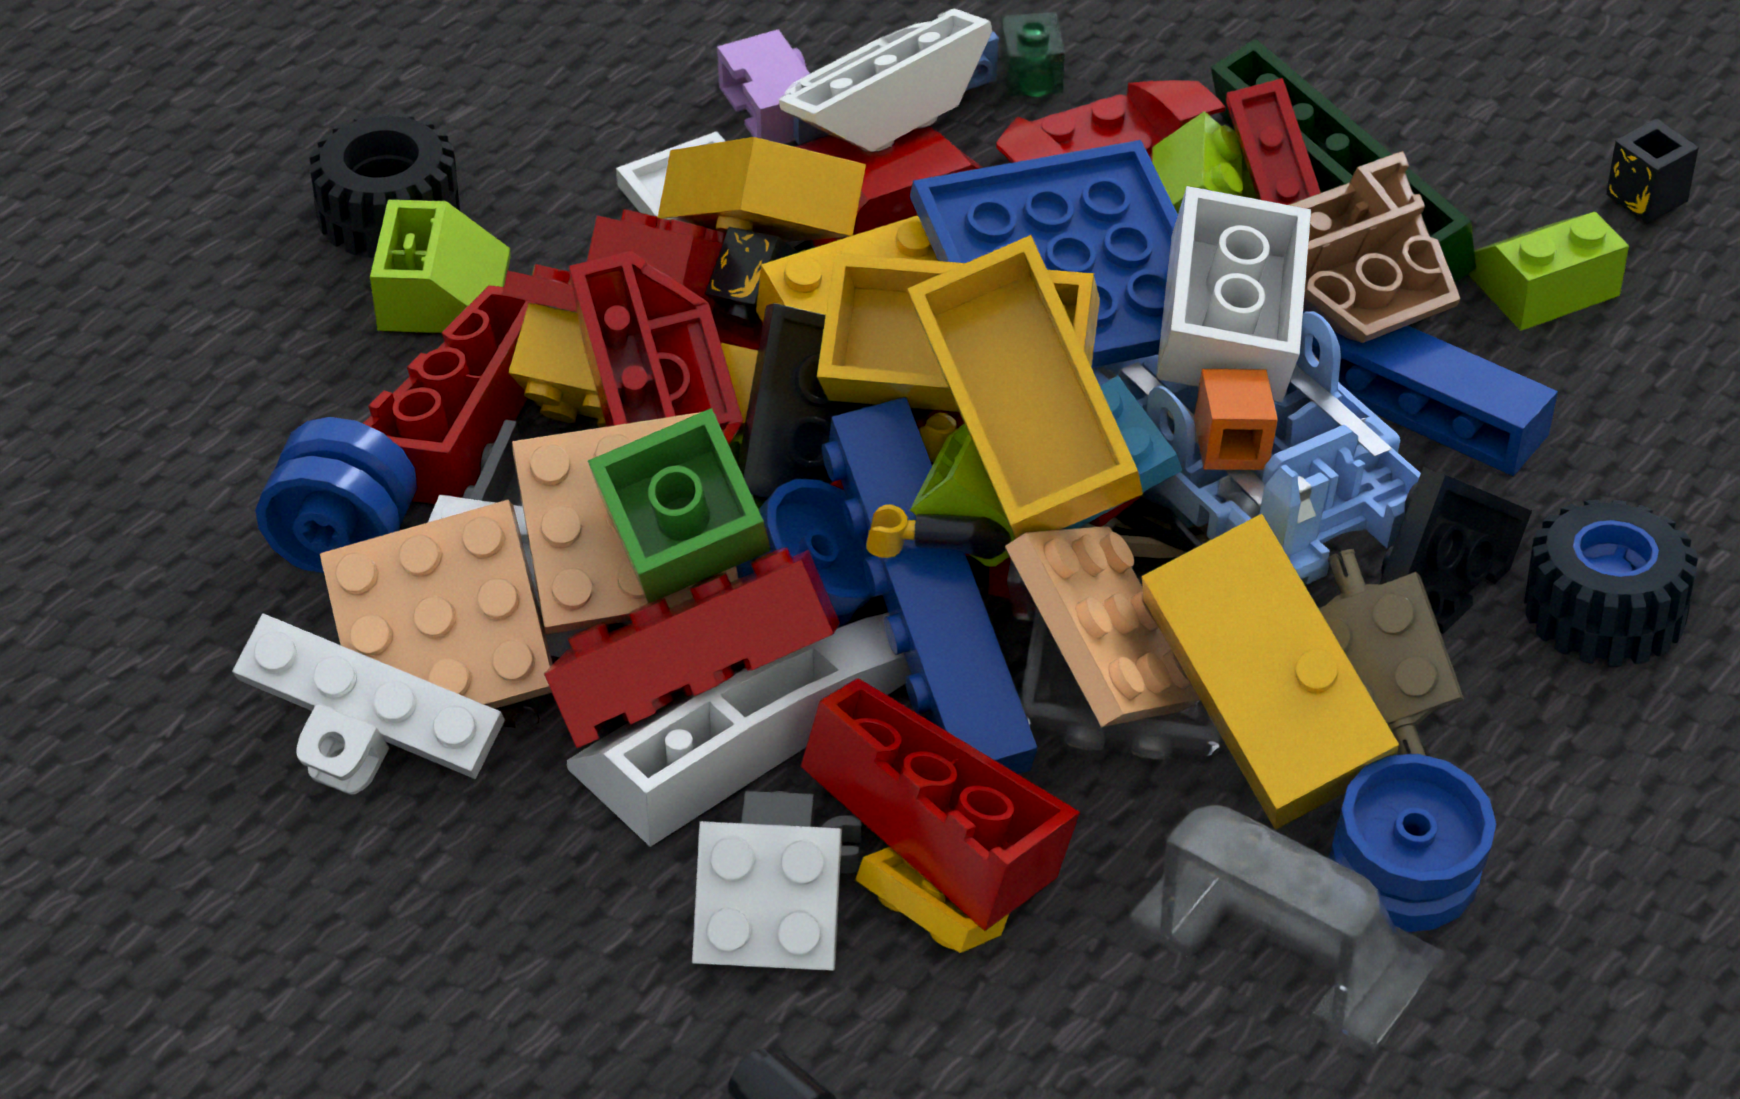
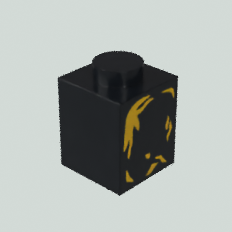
(1652, 170)
(737, 272)

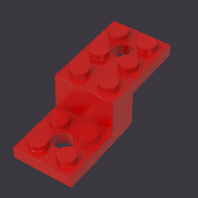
(671, 246)

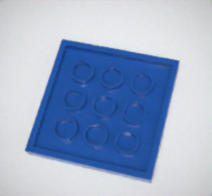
(1086, 214)

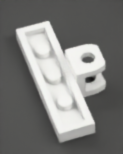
(362, 706)

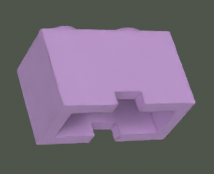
(755, 76)

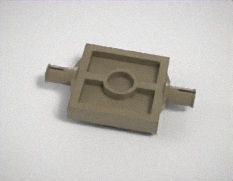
(1392, 647)

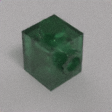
(1032, 54)

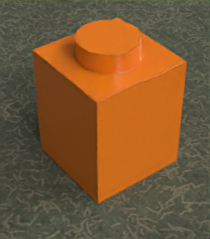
(1235, 419)

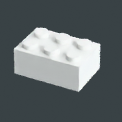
(1234, 288)

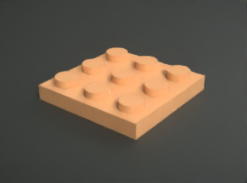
(571, 538)
(446, 605)
(1101, 623)

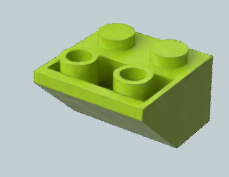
(1204, 158)
(431, 265)

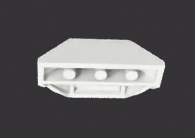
(892, 82)

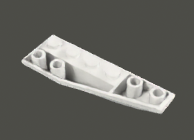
(721, 740)

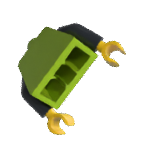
(953, 506)

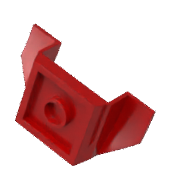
(1146, 114)

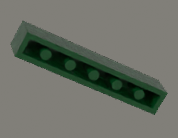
(1340, 145)

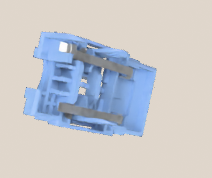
(1328, 466)

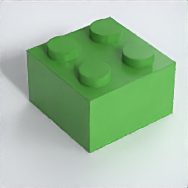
(680, 505)

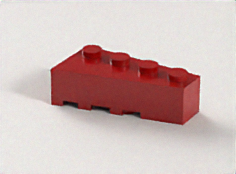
(456, 396)
(690, 643)
(939, 802)

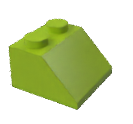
(1552, 269)

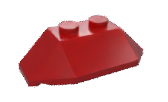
(650, 344)

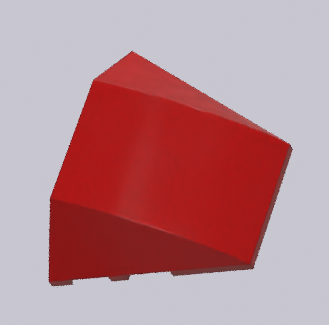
(891, 173)

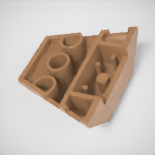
(1373, 255)

